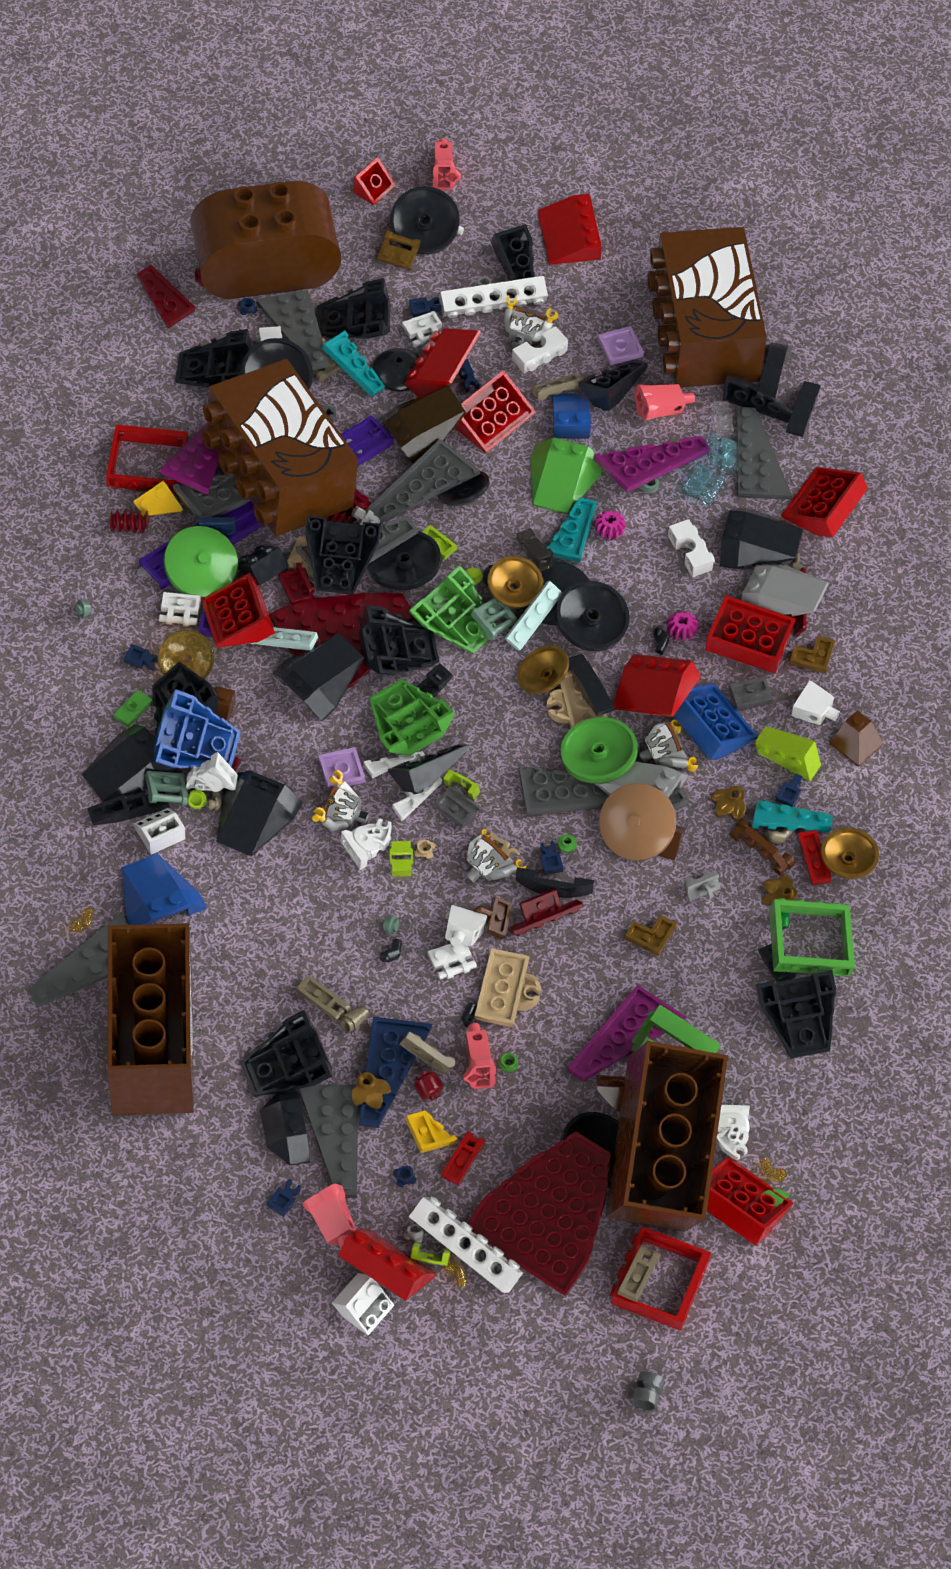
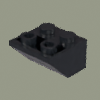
(263, 563)

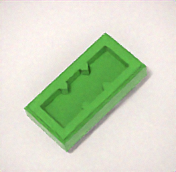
(132, 708)

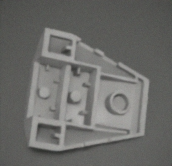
(784, 590)
(659, 776)

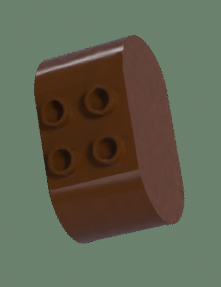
(265, 239)

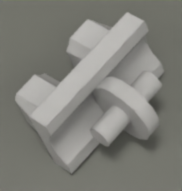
(364, 516)
(702, 886)

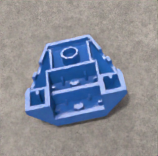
(192, 734)
(157, 891)

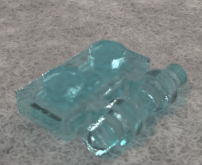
(725, 456)
(698, 482)

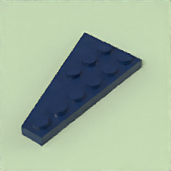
(389, 1061)

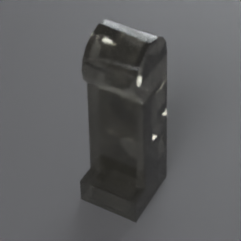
(535, 549)

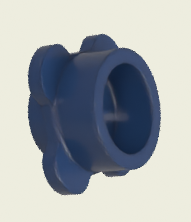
(247, 305)
(404, 1170)

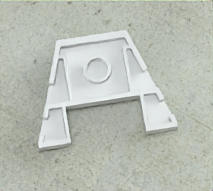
(409, 804)

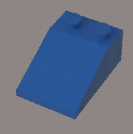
(571, 416)

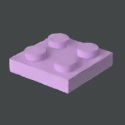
(620, 345)
(344, 761)

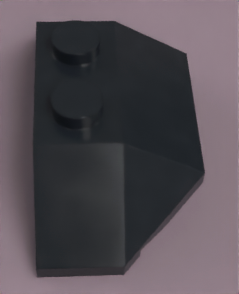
(286, 1128)

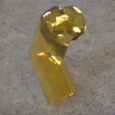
(772, 1174)
(458, 1271)

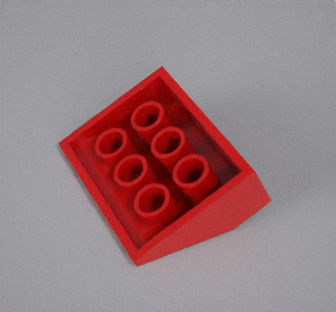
(570, 230)
(440, 359)
(494, 412)
(825, 500)
(238, 613)
(750, 634)
(655, 684)
(738, 1201)
(385, 1263)

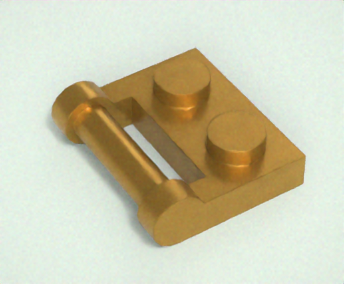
(396, 255)

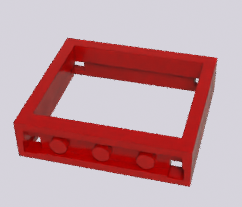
(141, 435)
(675, 1246)

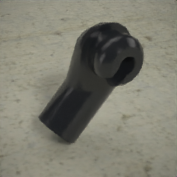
(662, 640)
(392, 953)
(467, 1016)

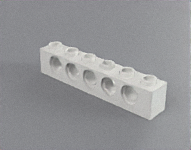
(517, 287)
(423, 1216)

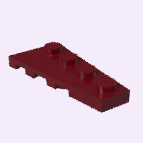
(165, 297)

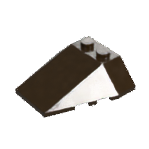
(424, 421)

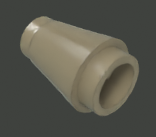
(353, 1019)

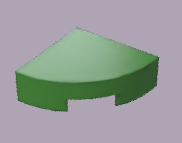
(778, 1200)

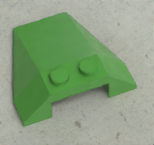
(561, 473)
(449, 611)
(409, 717)

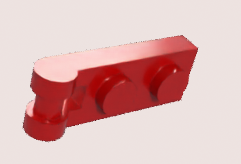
(463, 1158)

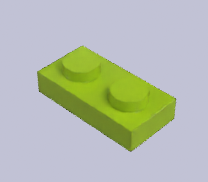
(446, 546)

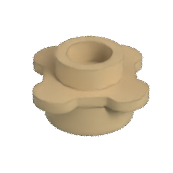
(424, 844)

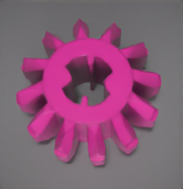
(610, 524)
(682, 625)

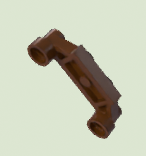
(765, 849)

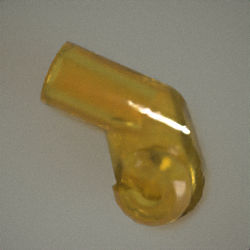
(83, 924)

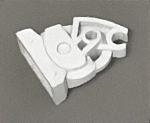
(212, 775)
(366, 841)
(732, 1125)

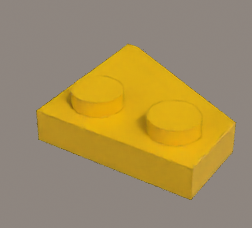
(158, 501)
(428, 1132)

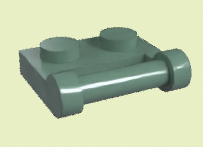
(491, 612)
(166, 783)

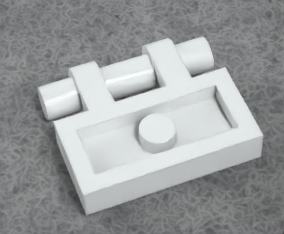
(421, 325)
(182, 604)
(449, 955)

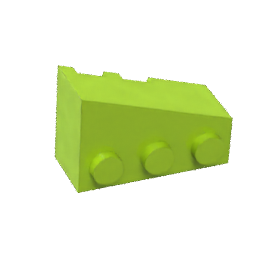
(789, 751)

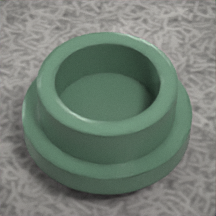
(83, 608)
(391, 924)

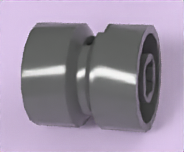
(647, 1391)

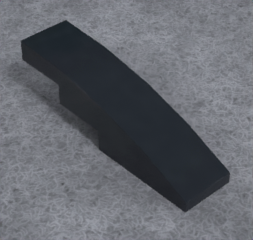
(803, 408)
(590, 685)
(124, 808)

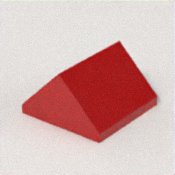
(373, 182)

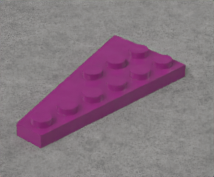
(647, 462)
(193, 464)
(616, 1035)

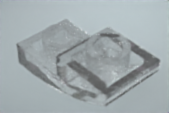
(720, 417)

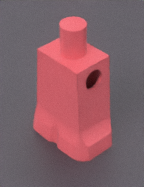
(444, 171)
(660, 400)
(481, 1066)
(331, 1214)

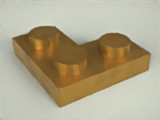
(814, 659)
(651, 939)

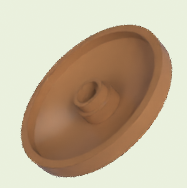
(637, 821)

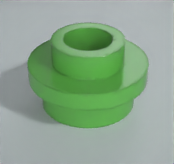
(567, 847)
(508, 1057)

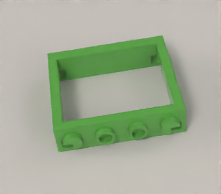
(804, 964)
(677, 1029)

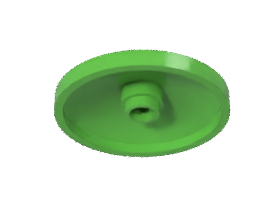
(200, 561)
(599, 750)

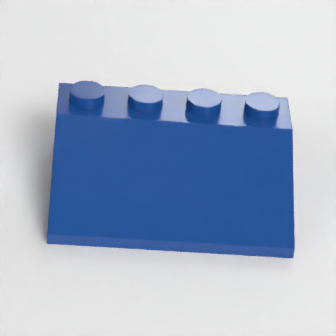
(713, 722)

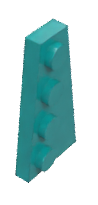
(348, 358)
(573, 534)
(780, 815)

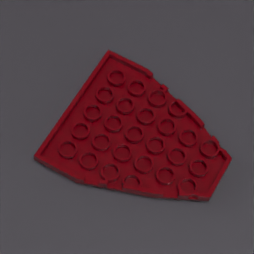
(338, 615)
(549, 1211)

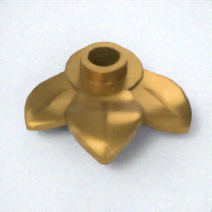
(728, 804)
(779, 889)
(371, 1093)

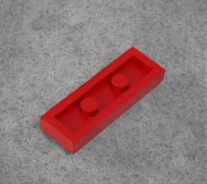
(811, 851)

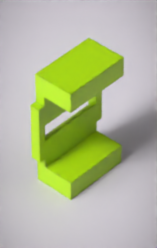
(452, 776)
(401, 867)
(437, 1259)

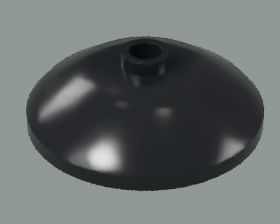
(390, 371)
(466, 492)

